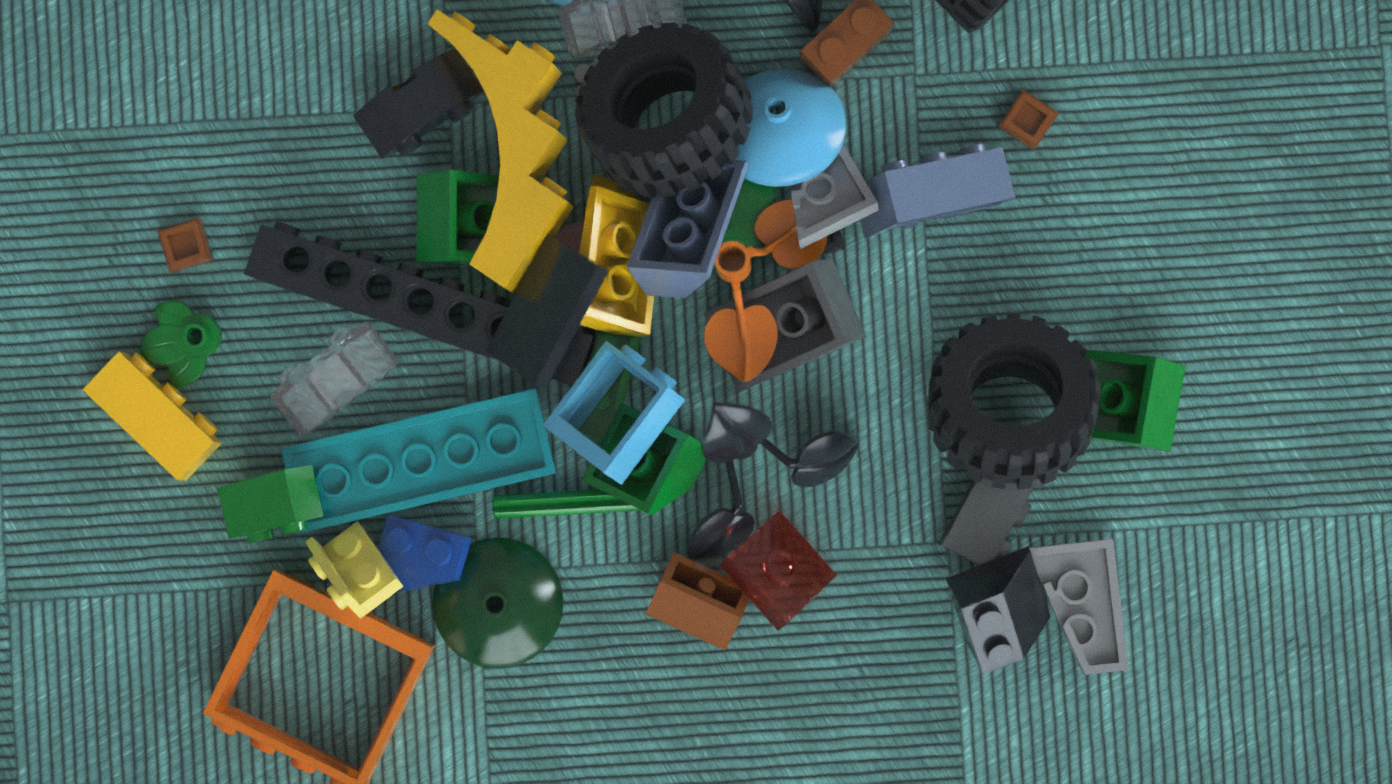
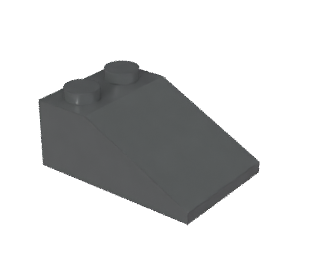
(810, 316)

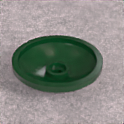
(530, 608)

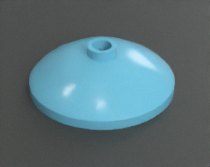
(799, 140)

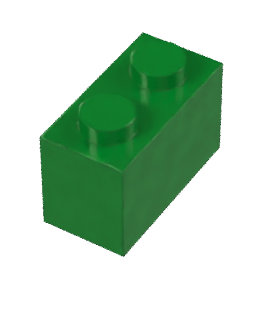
(270, 502)

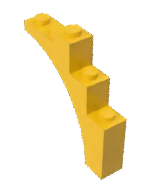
(527, 147)

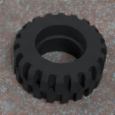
(637, 75)
(1013, 350)

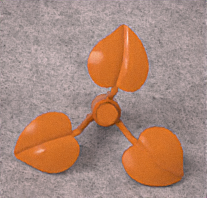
(746, 338)

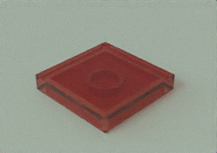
(778, 570)

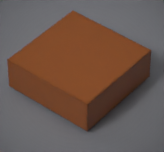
(1028, 120)
(185, 245)

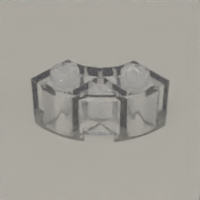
(597, 24)
(333, 378)

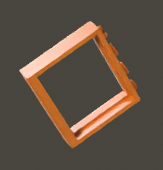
(270, 738)

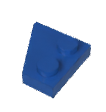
(422, 553)

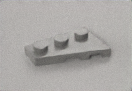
(1086, 600)

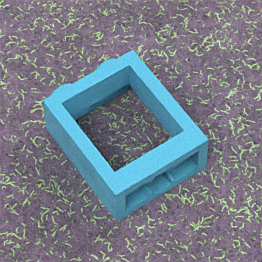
(589, 391)

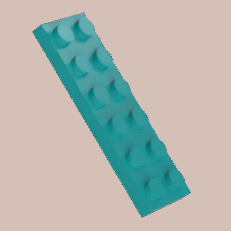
(426, 458)

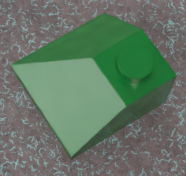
(661, 474)

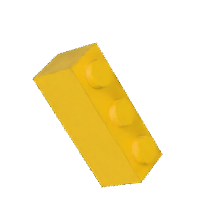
(153, 414)

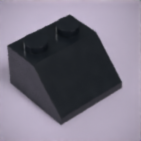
(1000, 608)

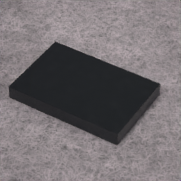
(546, 311)

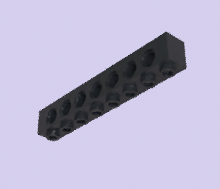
(271, 265)

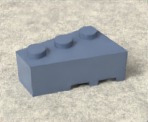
(938, 188)

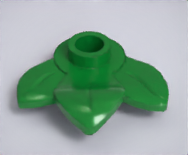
(175, 342)

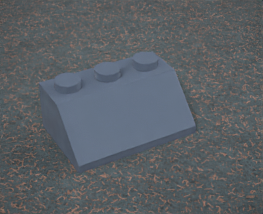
(685, 235)

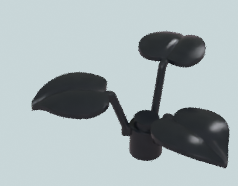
(735, 433)

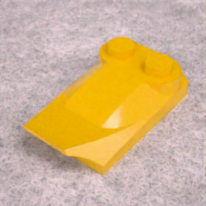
(608, 238)

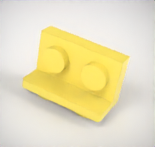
(355, 570)

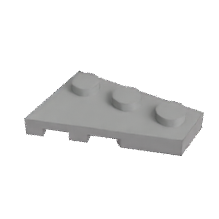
(831, 200)

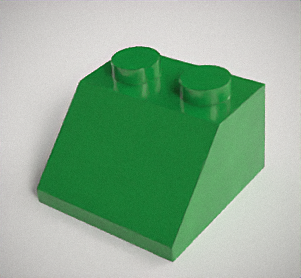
(453, 214)
(1137, 399)

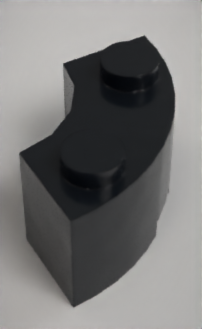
(429, 97)

